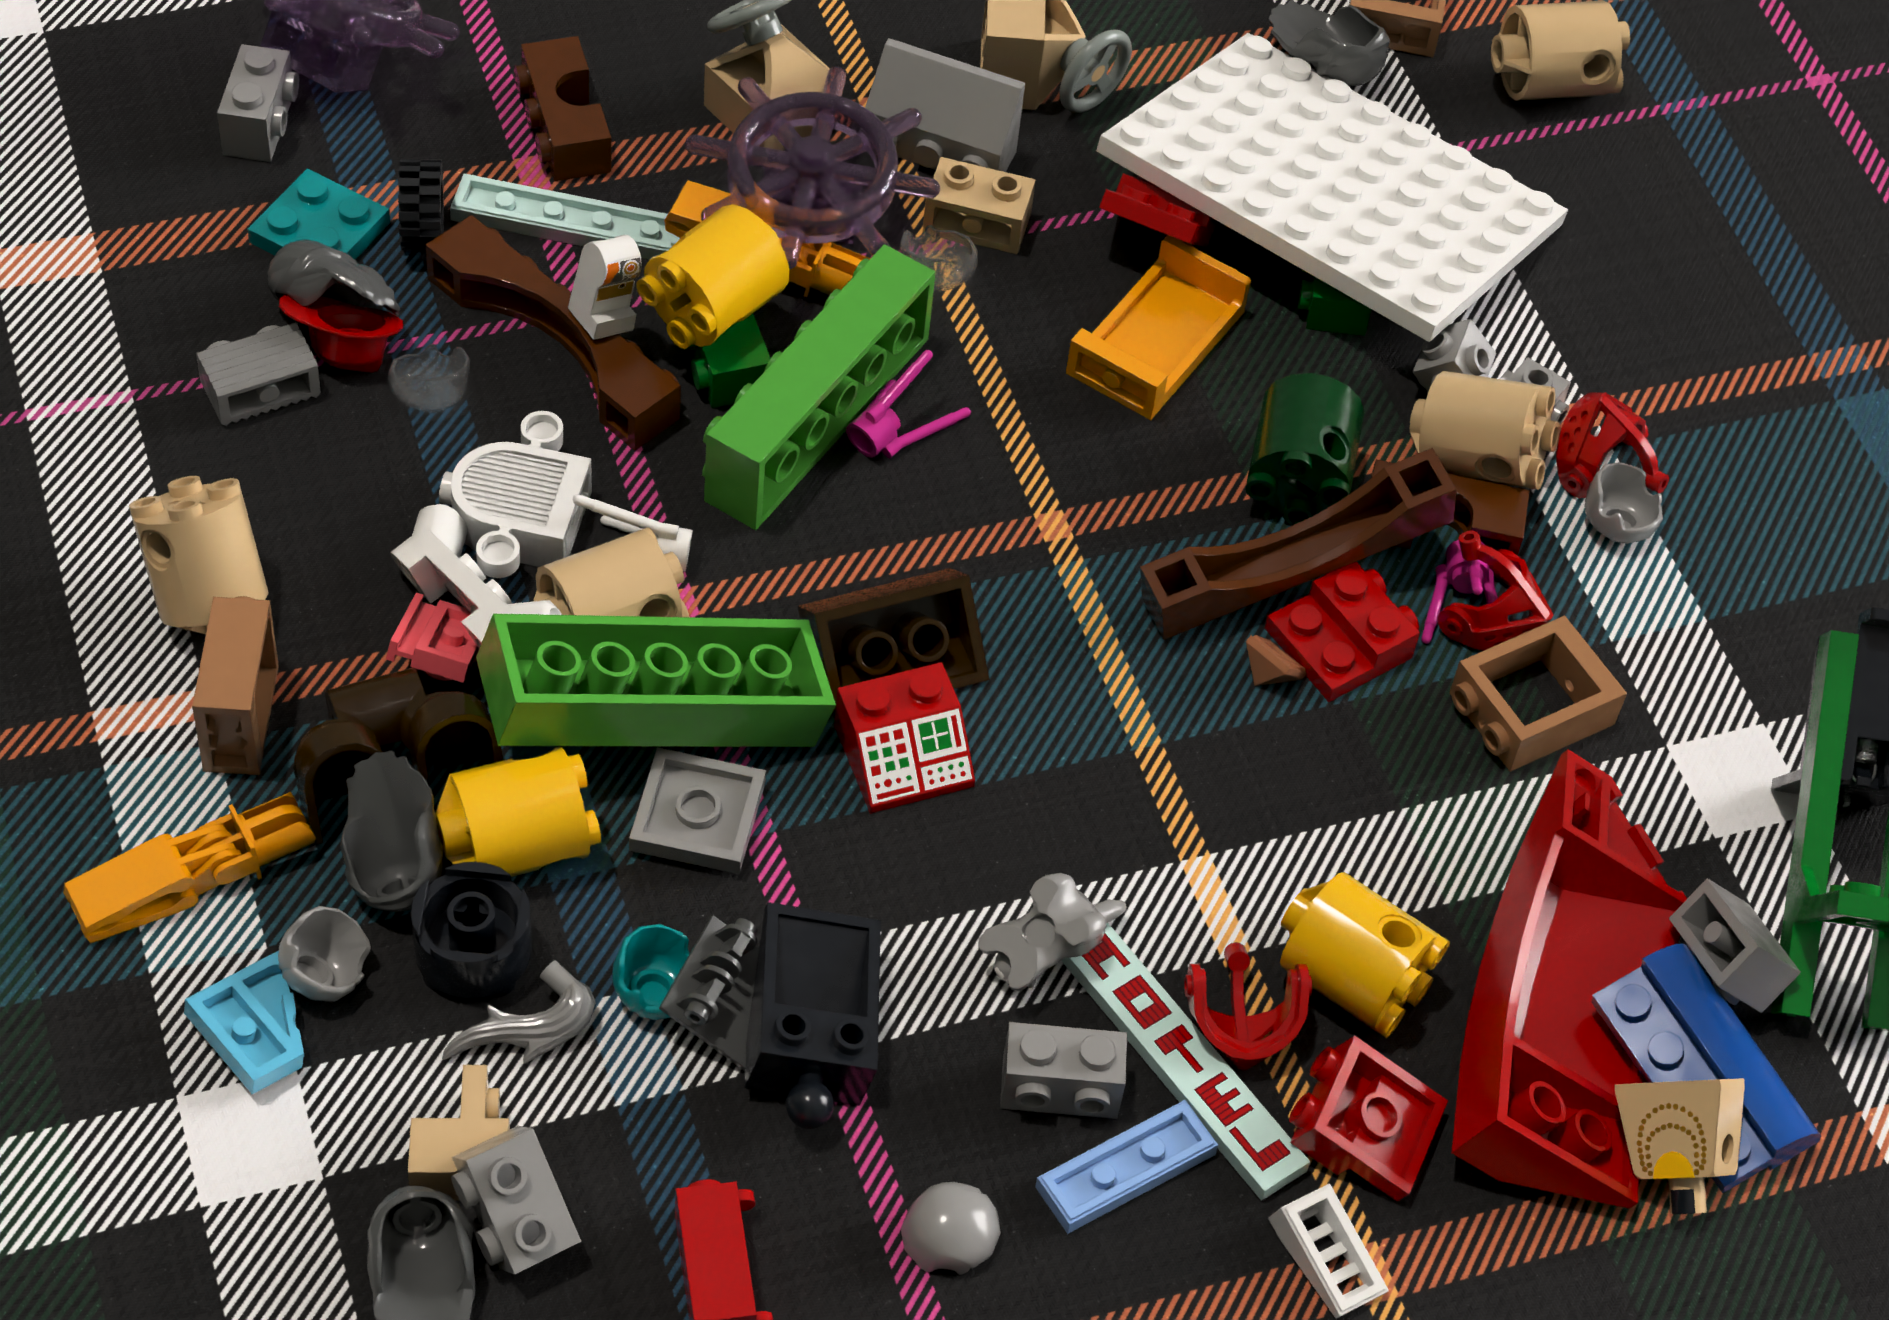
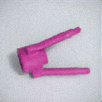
(878, 424)
(1465, 577)

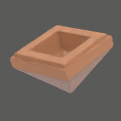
(1271, 663)

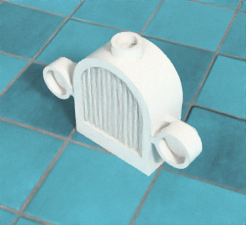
(520, 497)

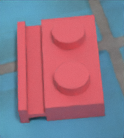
(434, 640)

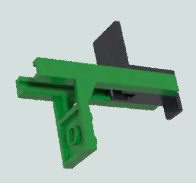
(1847, 762)

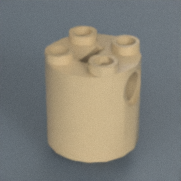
(1560, 50)
(1487, 428)
(197, 548)
(615, 580)

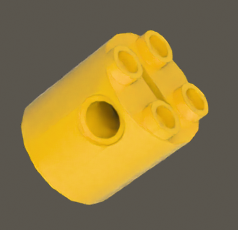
(715, 276)
(517, 813)
(1361, 950)

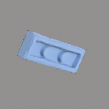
(1126, 1166)

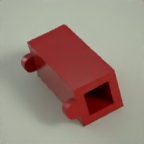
(715, 1251)

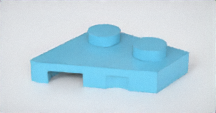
(251, 1023)

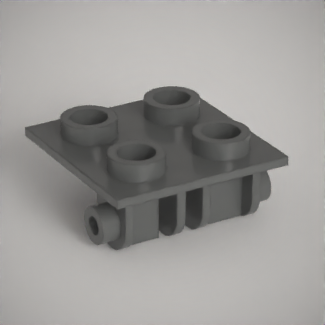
(717, 987)

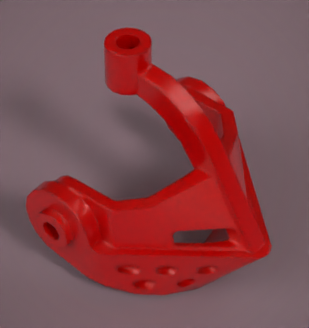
(1581, 453)
(1489, 624)
(1240, 1034)

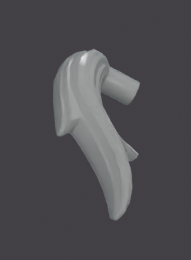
(535, 1031)

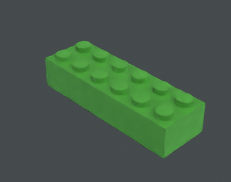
(817, 386)
(653, 681)

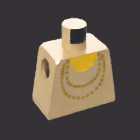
(1683, 1134)

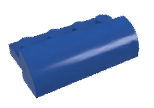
(1685, 1031)

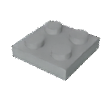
(697, 810)

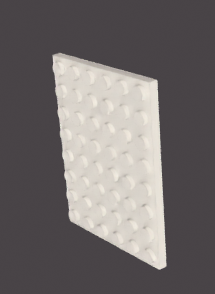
(1335, 184)

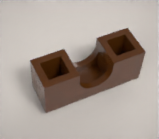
(556, 83)
(1485, 507)

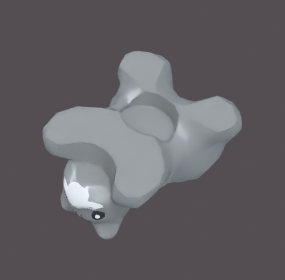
(1055, 928)

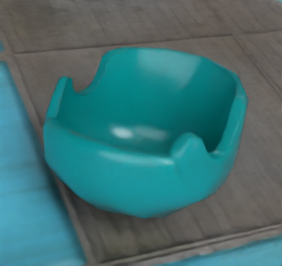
(648, 967)

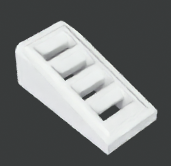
(1335, 1223)

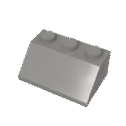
(963, 108)

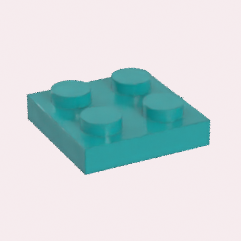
(319, 212)

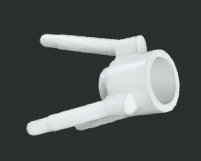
(669, 536)

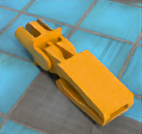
(818, 266)
(172, 872)

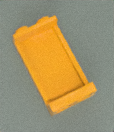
(1160, 328)

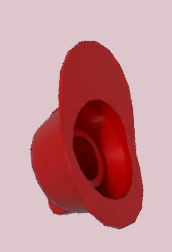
(345, 333)

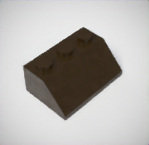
(900, 630)

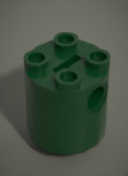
(1305, 446)

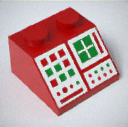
(904, 737)

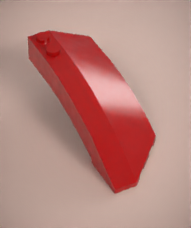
(1535, 1050)

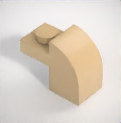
(439, 1139)

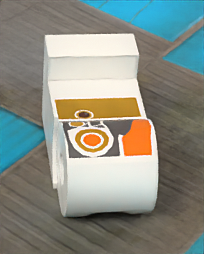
(606, 286)

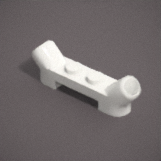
(434, 566)

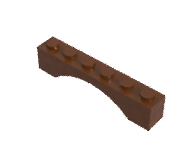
(487, 274)
(1217, 580)

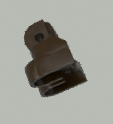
(382, 712)

